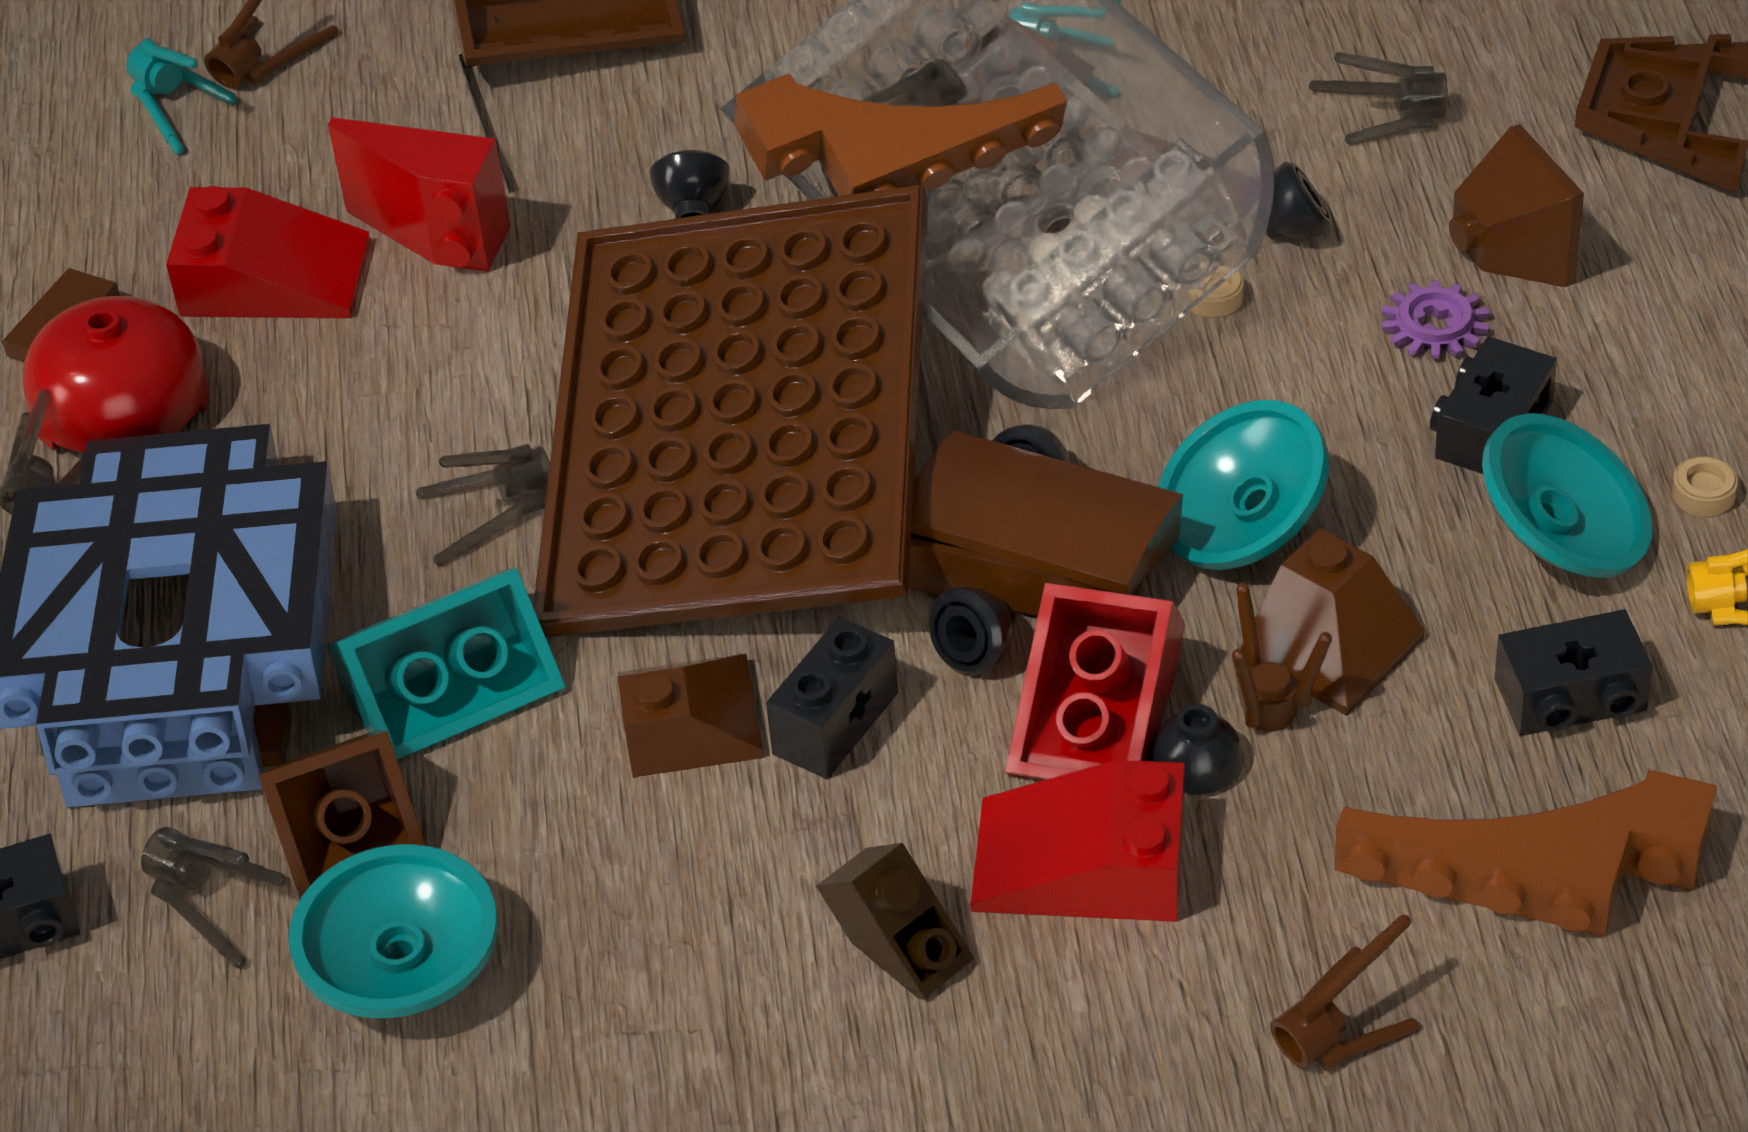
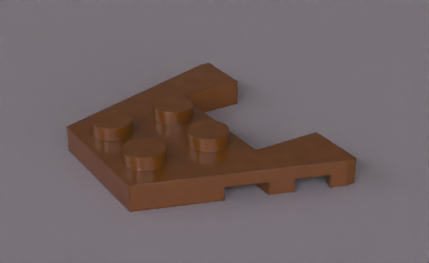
(1648, 96)

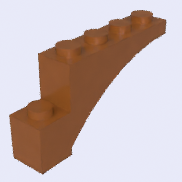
(887, 145)
(1545, 864)

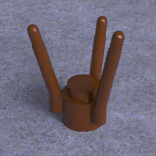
(239, 53)
(1268, 687)
(1313, 1024)

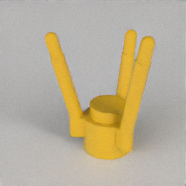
(1717, 586)

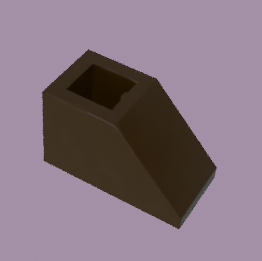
(896, 918)

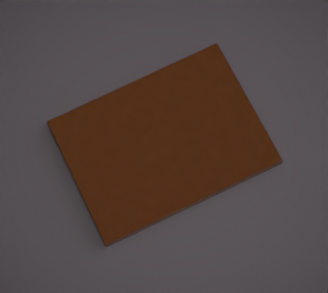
(736, 415)

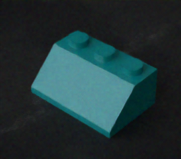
(448, 663)

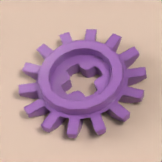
(1409, 315)

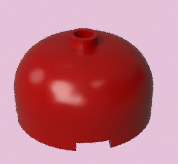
(114, 372)

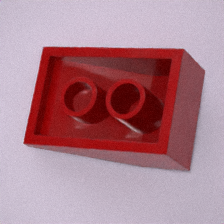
(424, 189)
(262, 258)
(1094, 681)
(1085, 844)

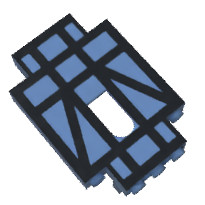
(254, 620)

